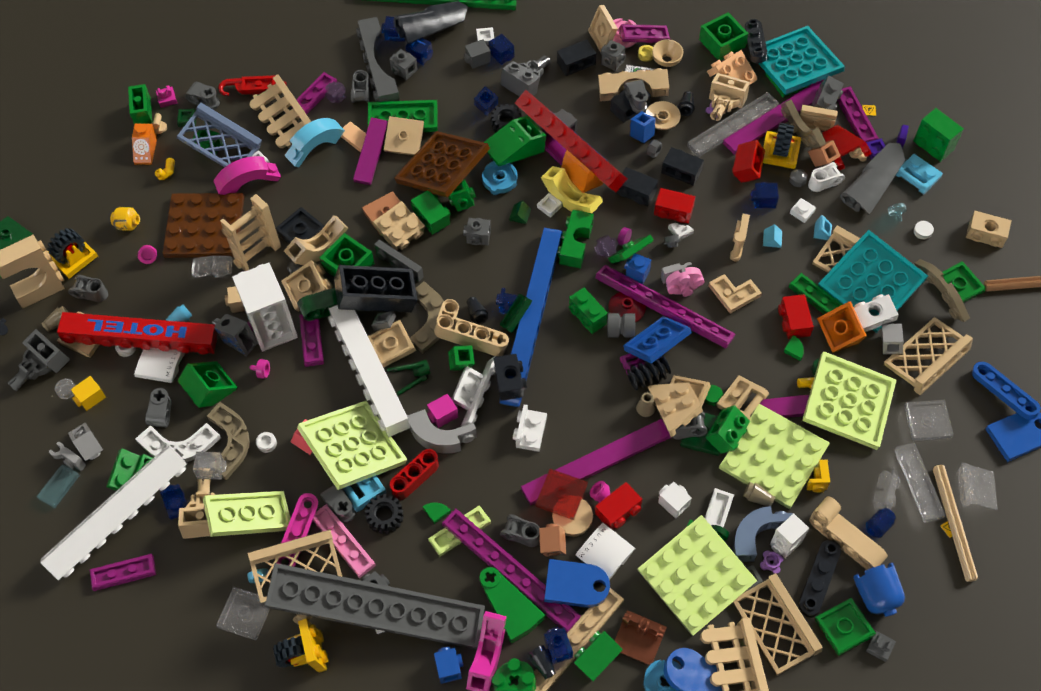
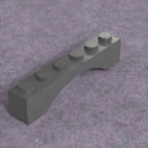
(371, 37)

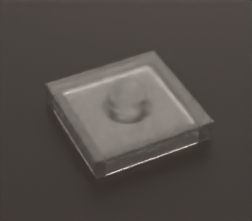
(928, 420)
(243, 614)

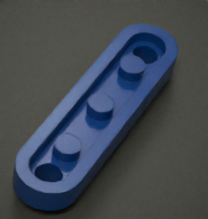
(1006, 390)

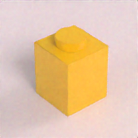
(87, 393)

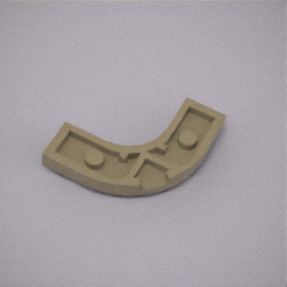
(810, 137)
(949, 293)
(432, 302)
(237, 436)

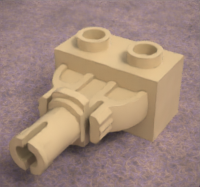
(727, 93)
(193, 518)

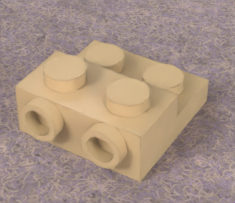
(399, 226)
(305, 281)

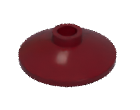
(617, 305)

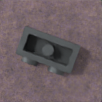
(828, 94)

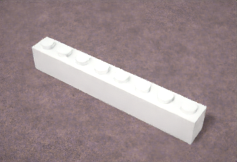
(369, 370)
(113, 512)

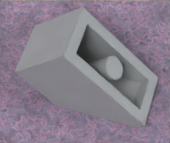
(85, 442)

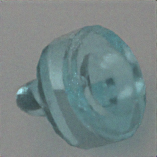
(897, 210)

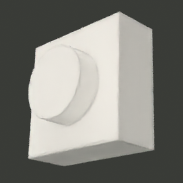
(802, 210)

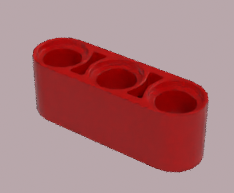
(412, 483)

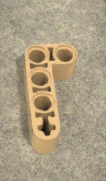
(492, 341)
(851, 540)

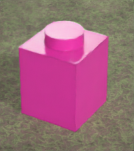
(442, 411)

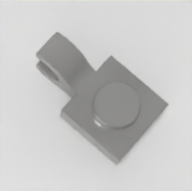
(666, 271)
(71, 459)

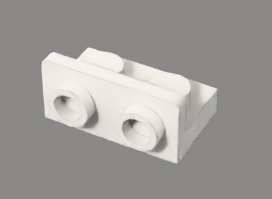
(530, 429)

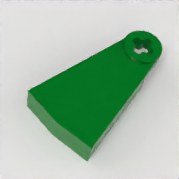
(508, 601)

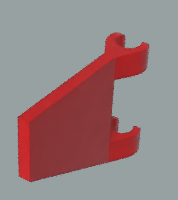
(845, 143)

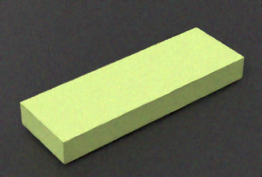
(445, 541)

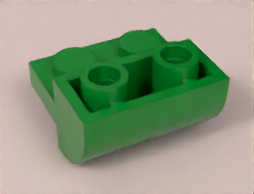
(125, 467)

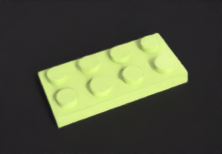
(246, 513)

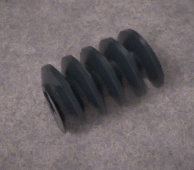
(648, 371)

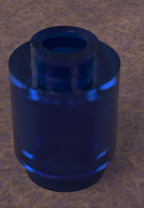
(880, 522)

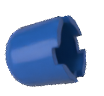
(881, 589)

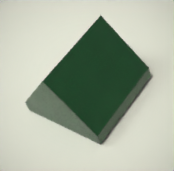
(520, 212)

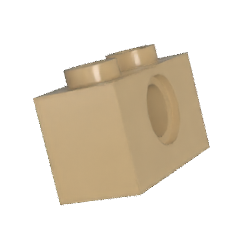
(988, 229)

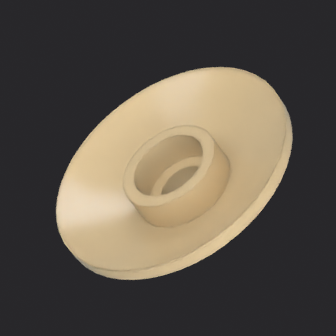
(666, 114)

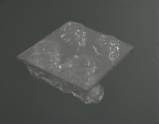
(976, 486)

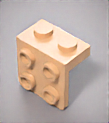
(735, 66)

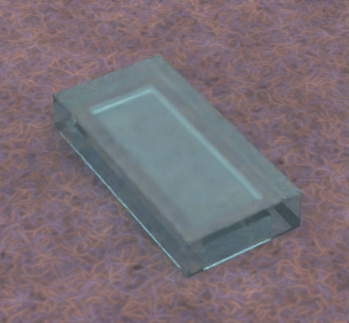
(58, 486)

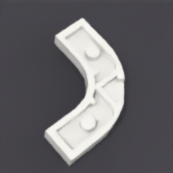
(198, 442)

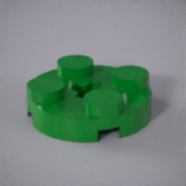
(512, 670)

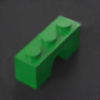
(578, 226)

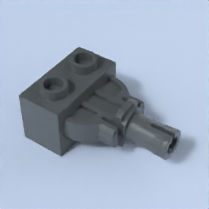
(524, 75)
(38, 359)

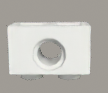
(883, 305)
(789, 536)

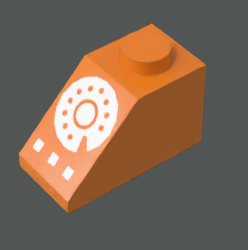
(143, 144)

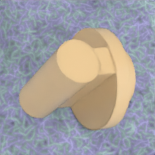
(158, 125)
(858, 154)

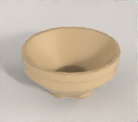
(667, 48)

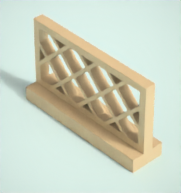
(843, 238)
(938, 367)
(291, 547)
(795, 619)

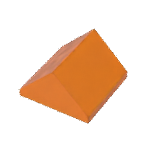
(579, 173)
(842, 327)

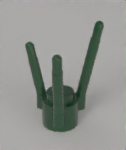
(419, 369)

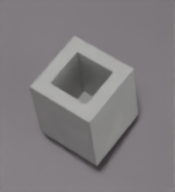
(892, 339)

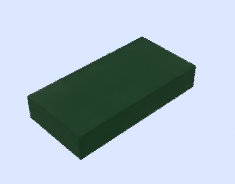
(515, 312)

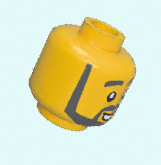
(125, 218)

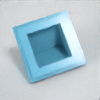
(822, 228)
(772, 237)

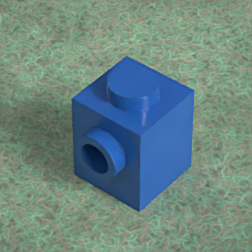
(642, 127)
(638, 268)
(448, 664)

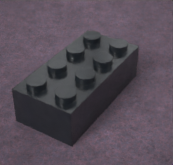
(375, 288)

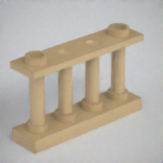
(266, 230)

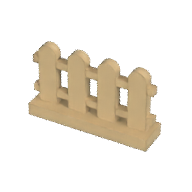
(282, 104)
(747, 652)

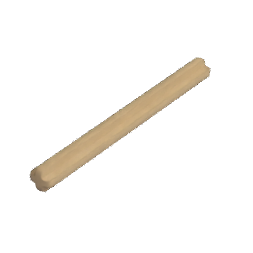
(955, 523)

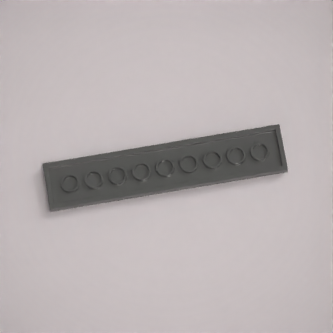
(374, 606)

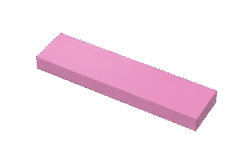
(344, 542)

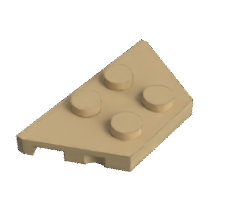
(675, 404)

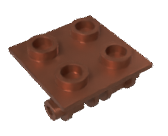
(639, 637)

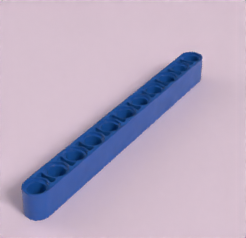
(537, 292)

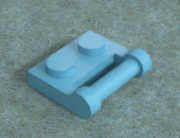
(922, 171)
(369, 487)

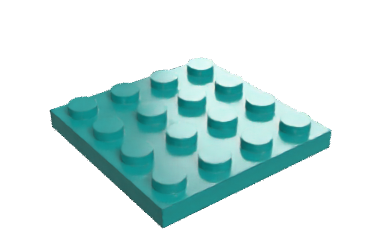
(799, 60)
(870, 271)

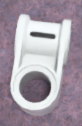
(825, 177)

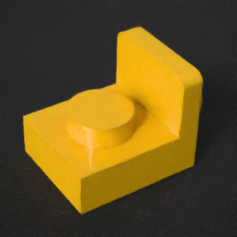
(821, 477)

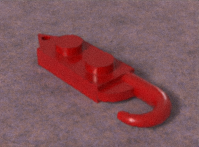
(248, 85)

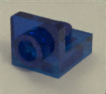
(505, 300)
(173, 499)

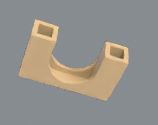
(30, 254)

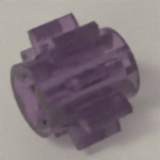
(335, 92)
(606, 246)

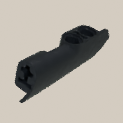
(430, 21)

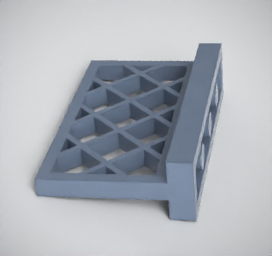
(224, 126)

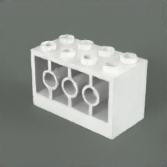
(265, 306)

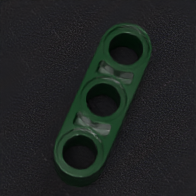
(317, 304)

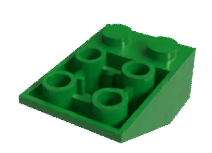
(516, 141)

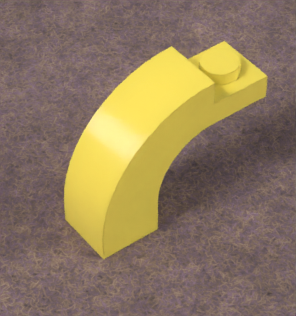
(563, 189)

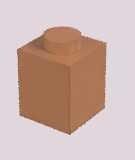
(824, 154)
(552, 540)

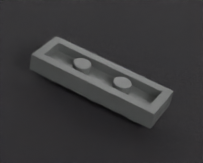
(397, 260)

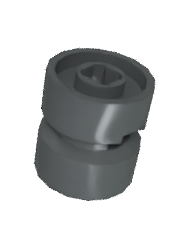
(621, 325)

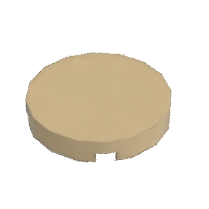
(580, 524)

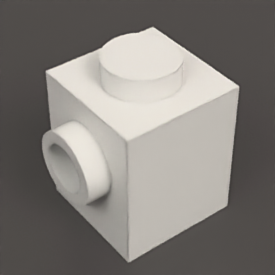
(674, 499)

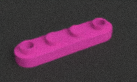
(300, 522)

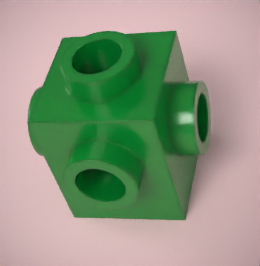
(462, 196)

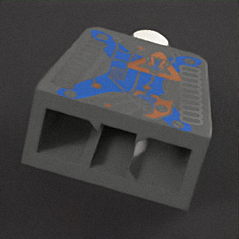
(230, 329)

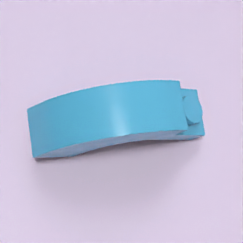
(310, 136)

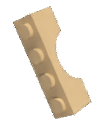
(655, 82)

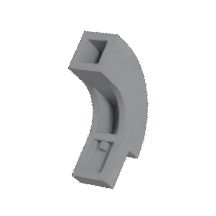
(436, 439)

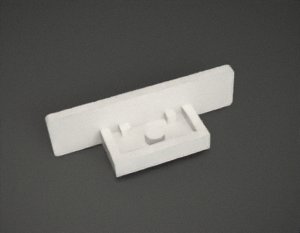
(471, 390)

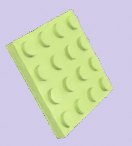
(849, 400)
(351, 445)
(775, 455)
(697, 575)

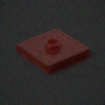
(561, 494)

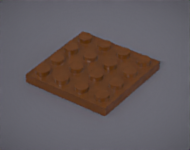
(442, 163)
(196, 225)

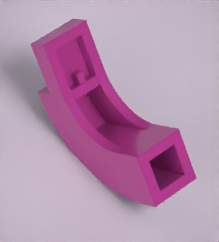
(243, 171)
(487, 653)

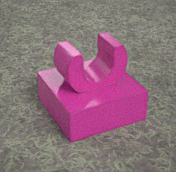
(166, 96)

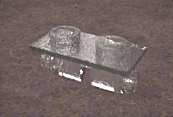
(888, 483)

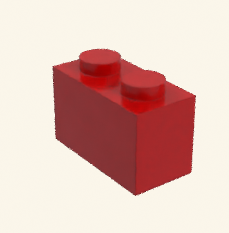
(748, 161)
(674, 205)
(795, 316)
(619, 506)

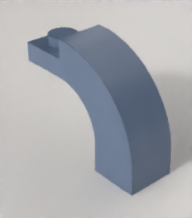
(754, 523)

